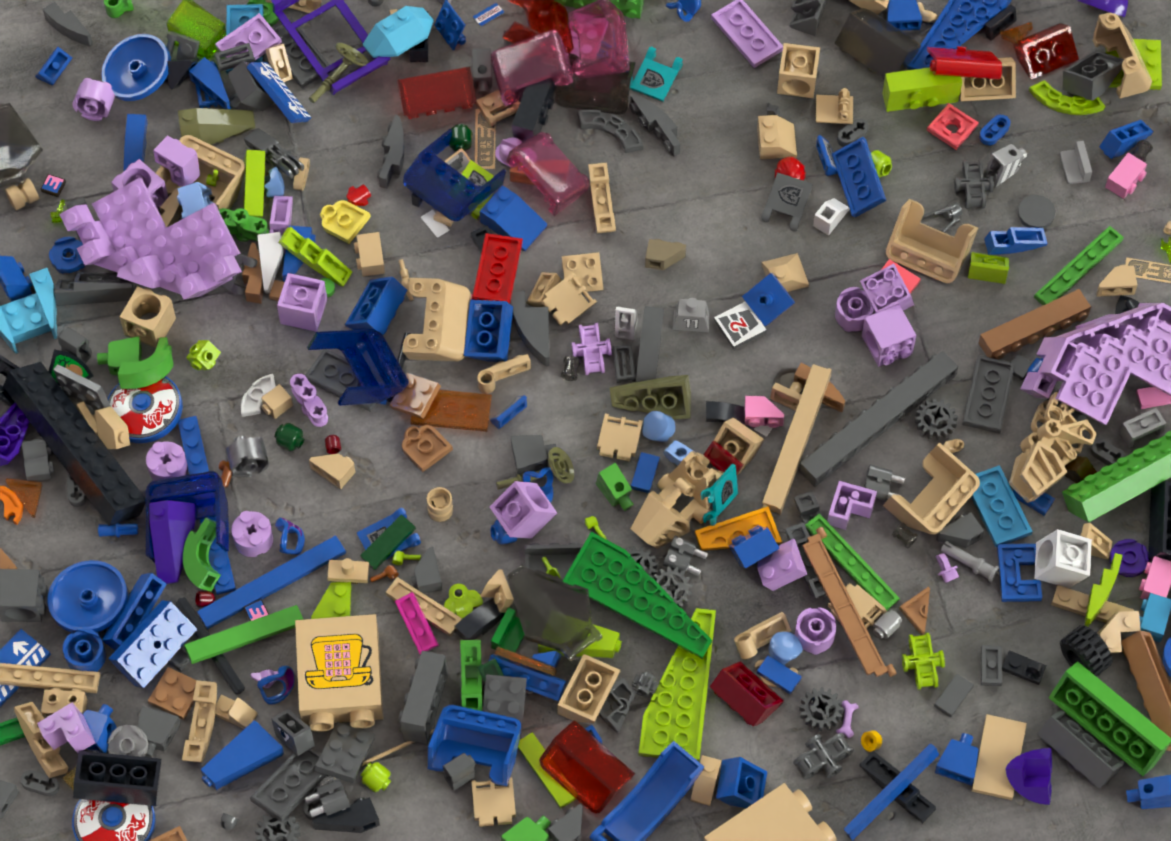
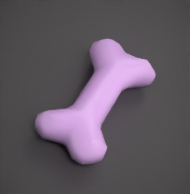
(846, 727)

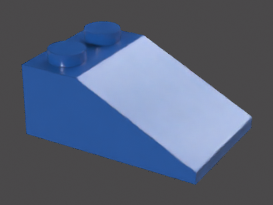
(512, 217)

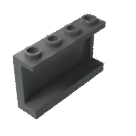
(558, 555)

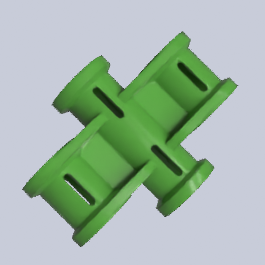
(247, 226)

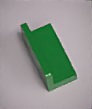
(509, 632)

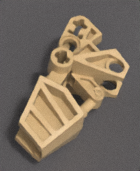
(1048, 449)
(657, 518)

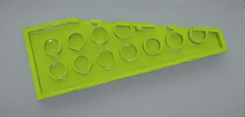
(680, 699)

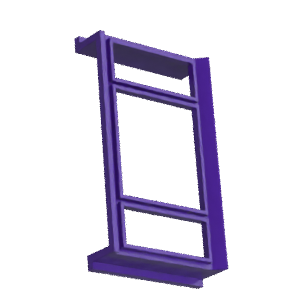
(279, 5)

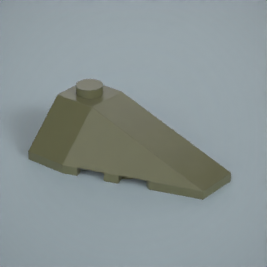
(215, 124)
(665, 394)

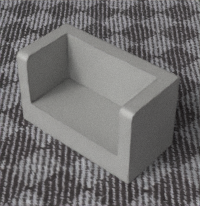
(1142, 426)

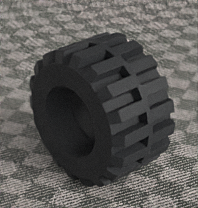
(1086, 648)

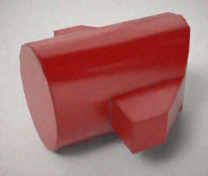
(358, 196)

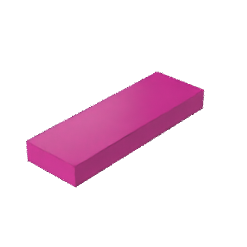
(416, 623)

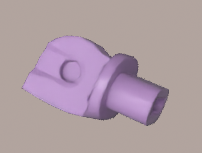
(948, 573)

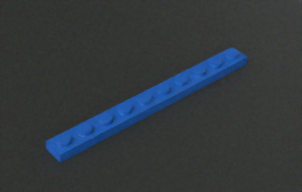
(197, 463)

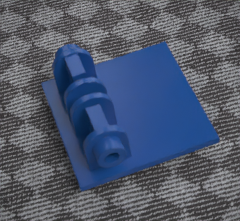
(450, 26)

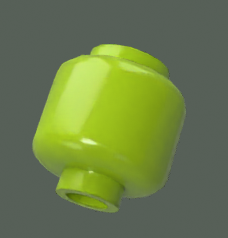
(882, 163)
(376, 777)

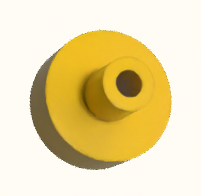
(871, 740)

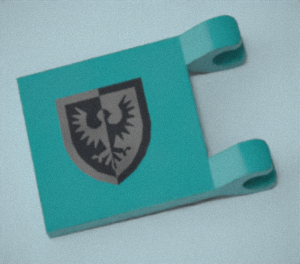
(655, 78)
(721, 494)

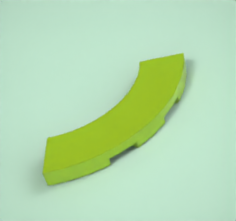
(1068, 105)

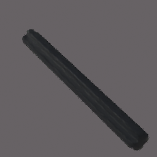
(219, 660)

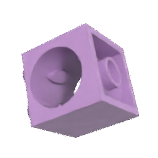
(153, 183)
(887, 289)
(302, 302)
(888, 335)
(523, 510)

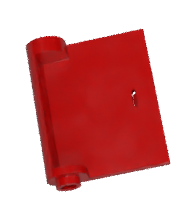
(965, 63)

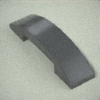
(800, 535)

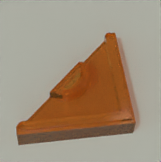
(1016, 33)
(27, 492)

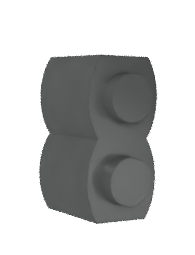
(75, 344)
(37, 461)
(459, 771)

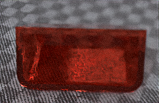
(436, 92)
(585, 767)

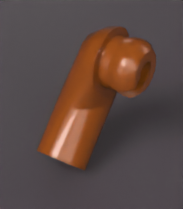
(227, 474)

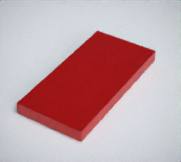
(497, 268)

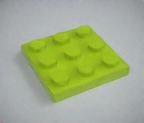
(1151, 54)

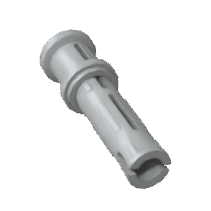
(977, 565)

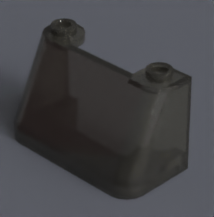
(601, 93)

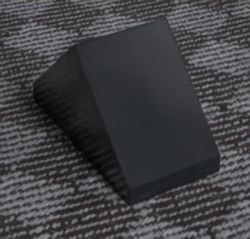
(179, 69)

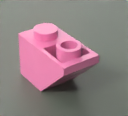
(762, 412)

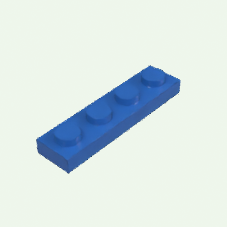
(536, 681)

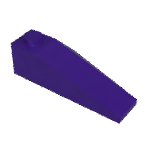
(12, 432)
(169, 530)

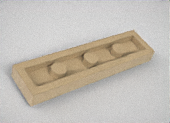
(1078, 602)
(433, 611)

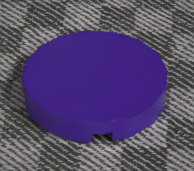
(1133, 559)

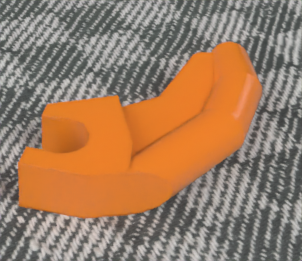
(12, 504)

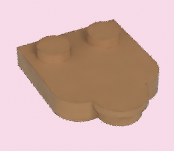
(425, 446)

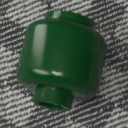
(461, 137)
(289, 436)

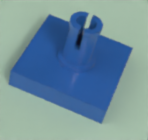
(768, 299)

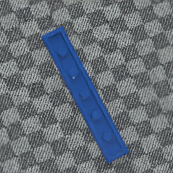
(891, 791)

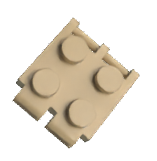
(567, 300)
(619, 438)
(865, 605)
(493, 803)

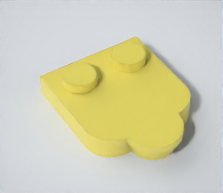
(343, 220)

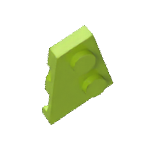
(335, 601)

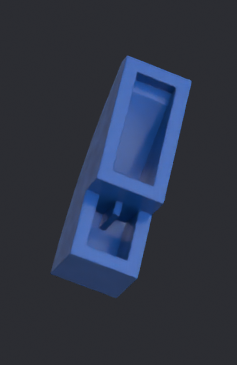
(135, 139)
(1015, 240)

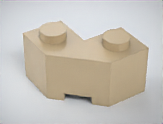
(1119, 623)

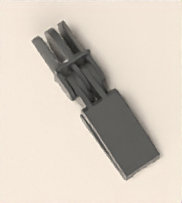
(274, 153)

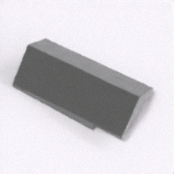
(807, 15)
(93, 288)

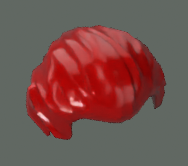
(791, 167)

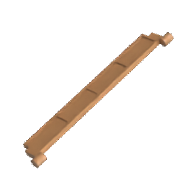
(844, 606)

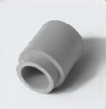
(887, 624)

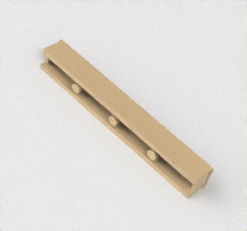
(796, 438)

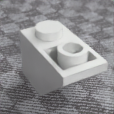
(829, 215)

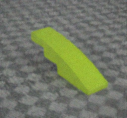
(315, 257)
(1100, 593)

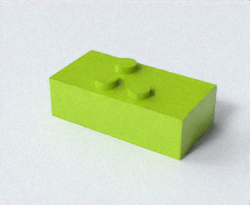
(919, 89)

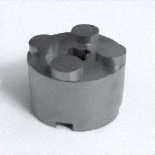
(247, 456)

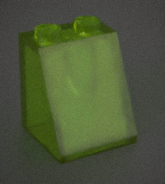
(197, 24)

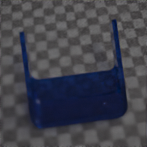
(443, 185)
(369, 360)
(203, 490)

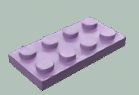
(747, 32)

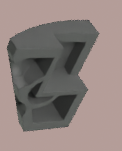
(617, 704)

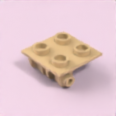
(835, 108)
(586, 268)

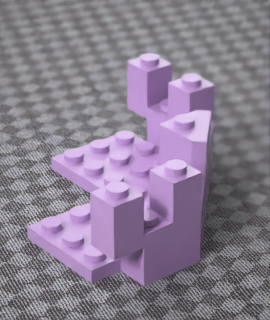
(137, 245)
(1101, 357)

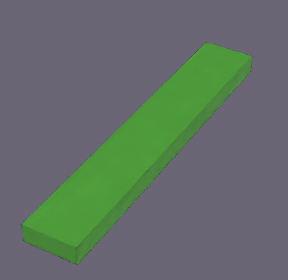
(1079, 266)
(853, 563)
(243, 634)

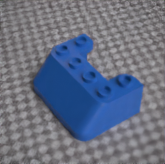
(485, 736)

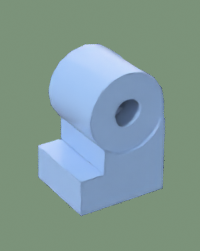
(676, 452)

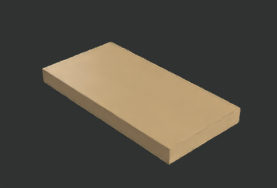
(1000, 744)

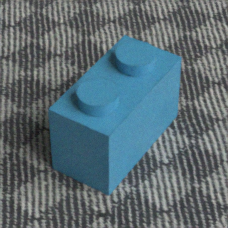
(1155, 615)

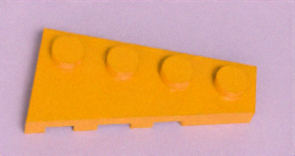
(722, 533)

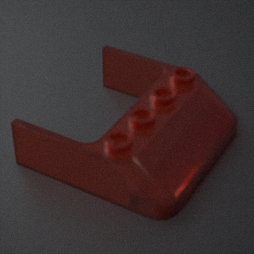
(541, 17)

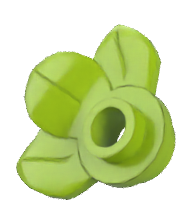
(464, 604)

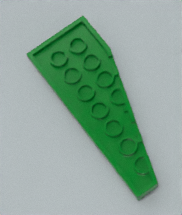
(628, 590)

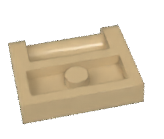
(493, 103)

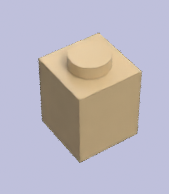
(276, 402)

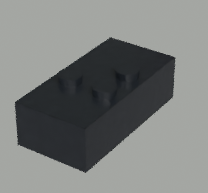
(533, 109)
(117, 778)

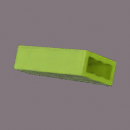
(254, 182)
(603, 648)

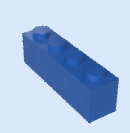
(137, 608)

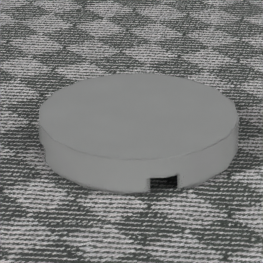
(128, 741)

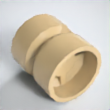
(21, 194)
(439, 504)

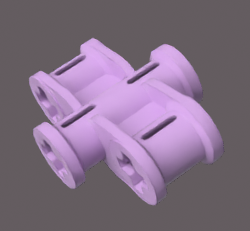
(591, 348)
(311, 404)

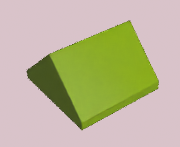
(988, 268)

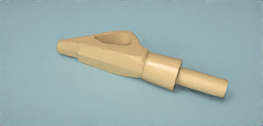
(405, 279)

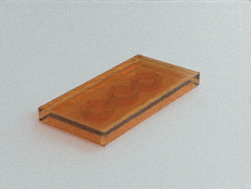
(458, 411)

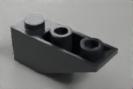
(355, 819)

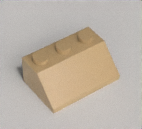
(989, 89)
(587, 690)

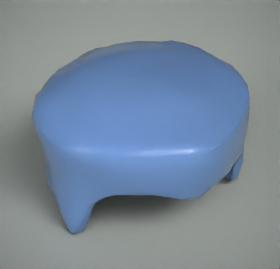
(274, 183)
(658, 426)
(784, 647)

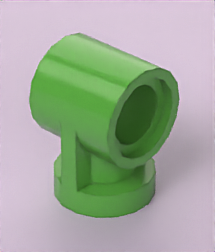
(119, 7)

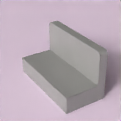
(1076, 164)

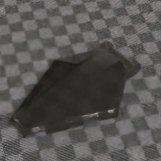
(17, 147)
(553, 611)

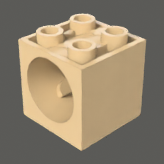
(798, 70)
(150, 330)

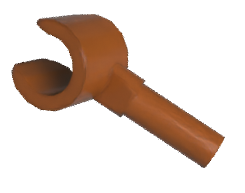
(389, 571)

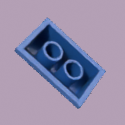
(377, 305)
(488, 330)

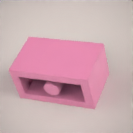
(1126, 175)
(1158, 578)

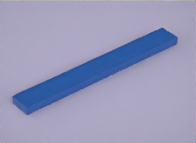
(271, 582)

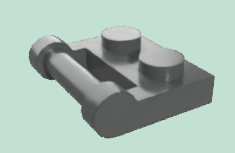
(187, 46)

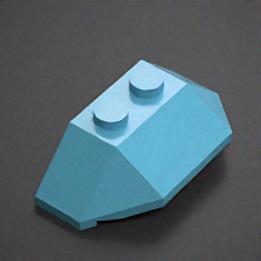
(398, 32)

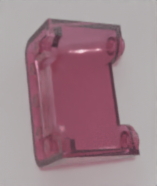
(600, 39)
(530, 63)
(549, 171)

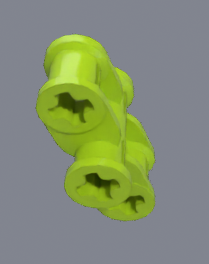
(923, 661)

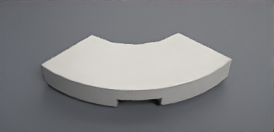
(252, 400)

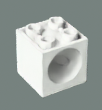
(1063, 558)

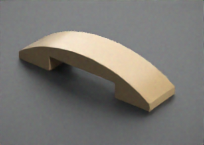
(601, 198)
(202, 721)

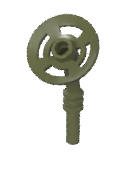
(349, 57)
(556, 467)

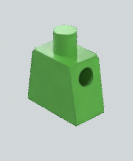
(121, 351)
(615, 487)
(528, 830)

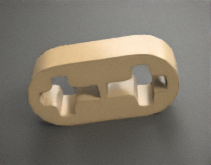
(300, 179)

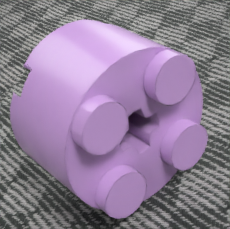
(94, 99)
(852, 309)
(166, 461)
(252, 533)
(806, 630)

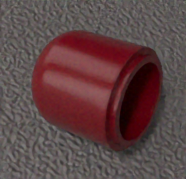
(332, 444)
(204, 598)

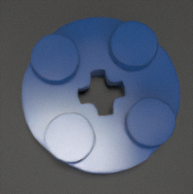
(59, 250)

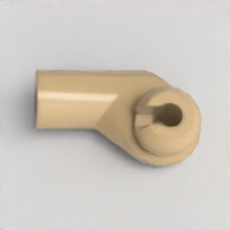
(927, 16)
(954, 445)

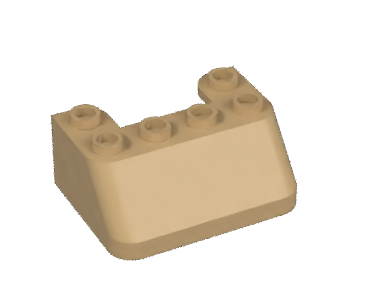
(230, 171)
(927, 248)
(443, 323)
(941, 498)

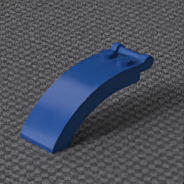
(652, 797)

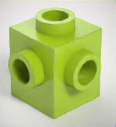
(203, 355)

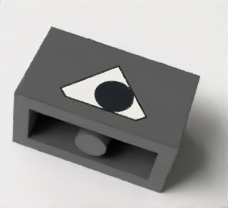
(293, 732)

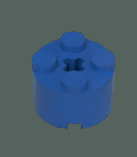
(84, 651)

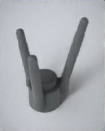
(950, 212)

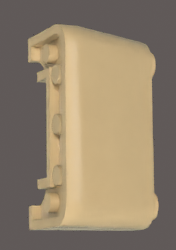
(1114, 36)

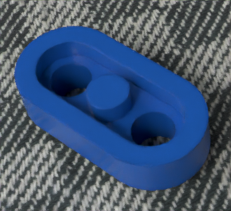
(992, 130)

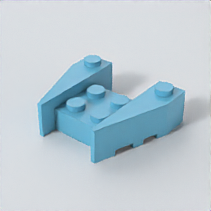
(31, 314)

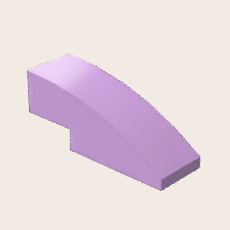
(281, 214)

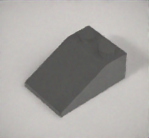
(1091, 74)

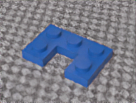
(1012, 587)

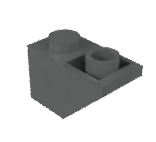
(962, 532)
(569, 826)

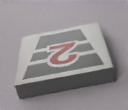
(740, 325)

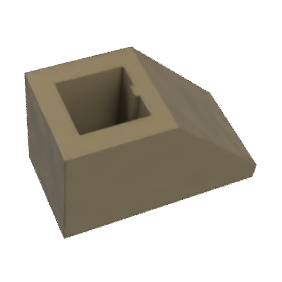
(663, 254)

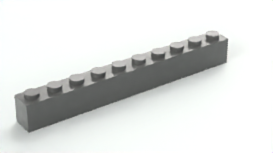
(878, 418)

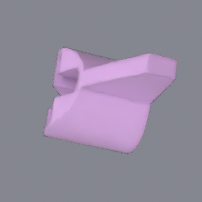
(258, 676)

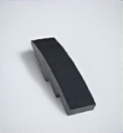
(909, 798)

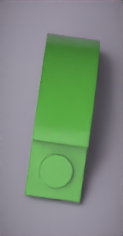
(148, 371)
(197, 556)
(470, 676)

